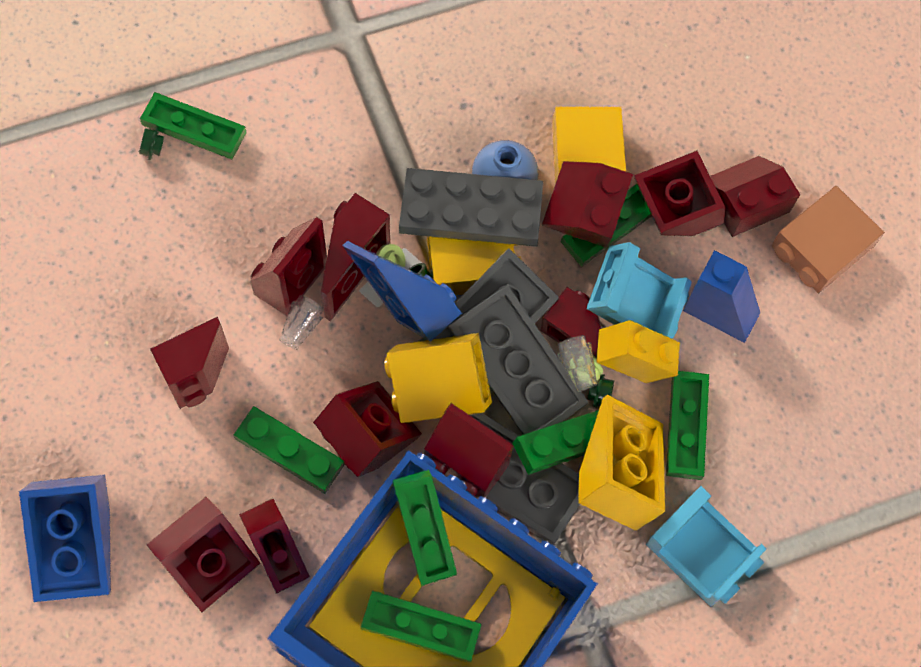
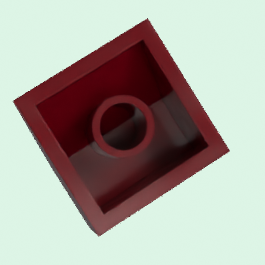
(754, 193)
(682, 196)
(587, 201)
(193, 362)
(365, 428)
(468, 451)
(203, 553)

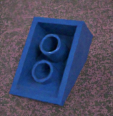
(410, 298)
(67, 537)

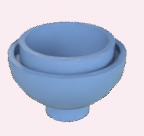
(489, 161)

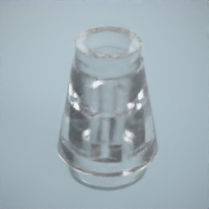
(301, 321)
(578, 362)

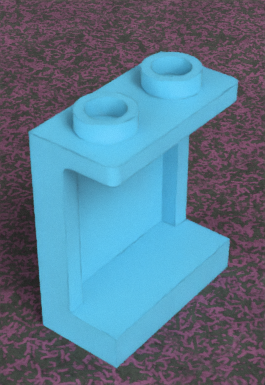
(638, 292)
(705, 549)

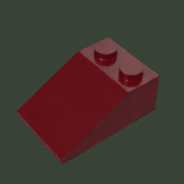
(361, 225)
(292, 266)

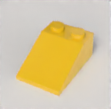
(624, 466)

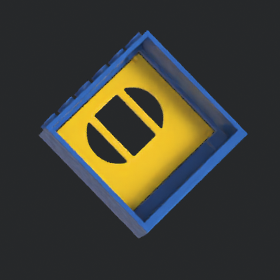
(342, 615)

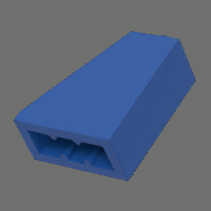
(725, 297)

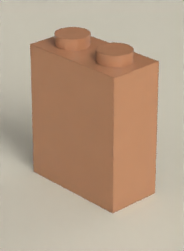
(827, 239)

